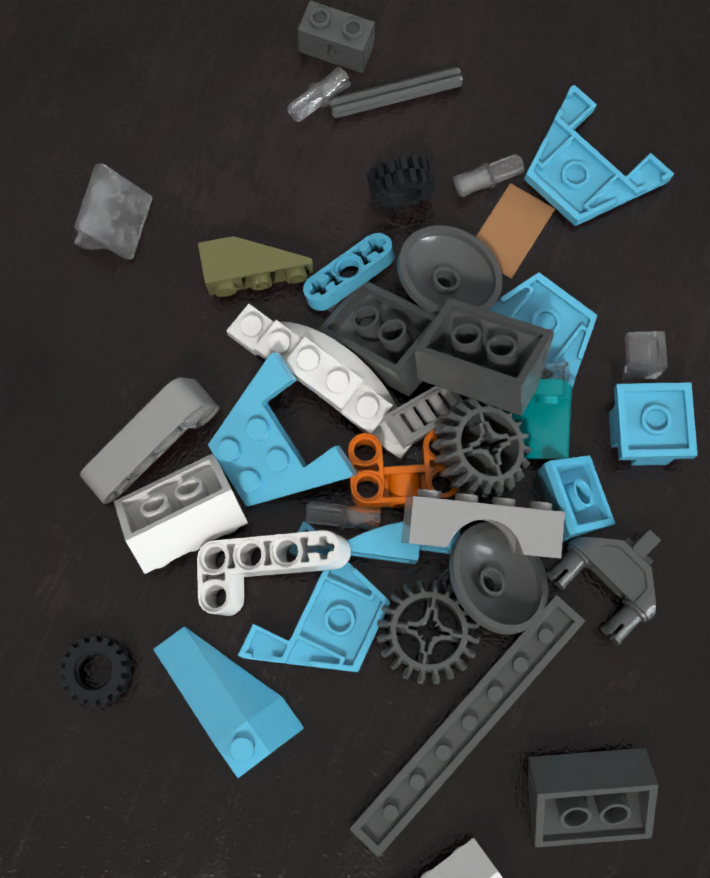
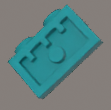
(548, 420)

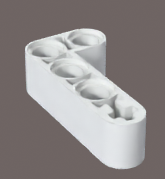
(273, 561)

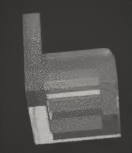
(645, 355)

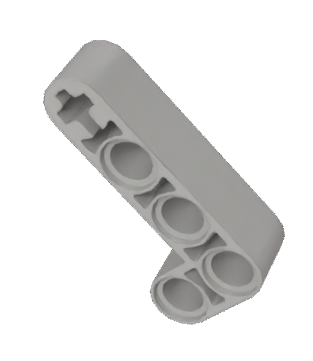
(147, 436)

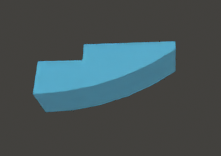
(386, 545)

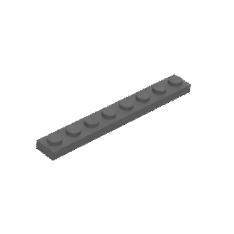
(465, 726)

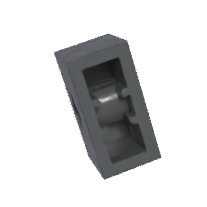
(336, 36)

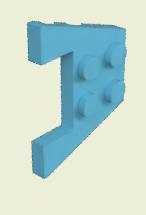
(578, 176)
(550, 307)
(259, 451)
(333, 627)

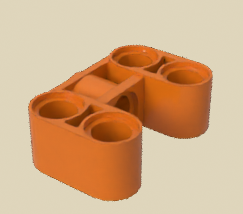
(396, 481)

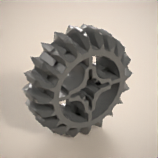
(481, 470)
(422, 665)

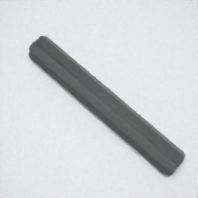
(395, 92)

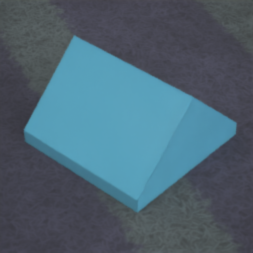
(577, 491)

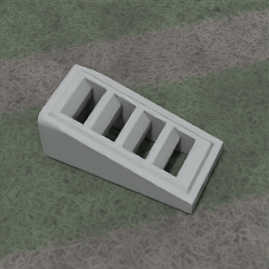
(439, 400)

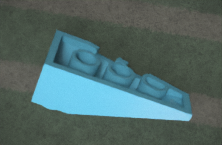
(232, 705)

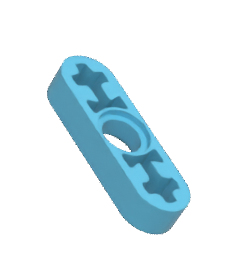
(346, 285)

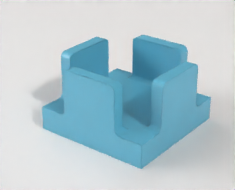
(653, 423)

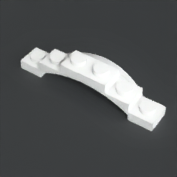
(326, 370)

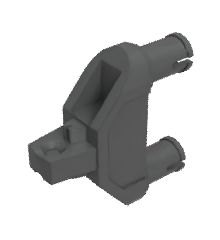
(623, 568)

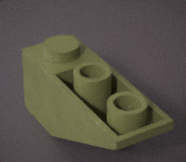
(243, 264)

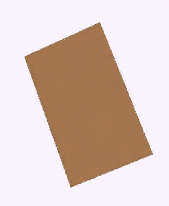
(514, 227)

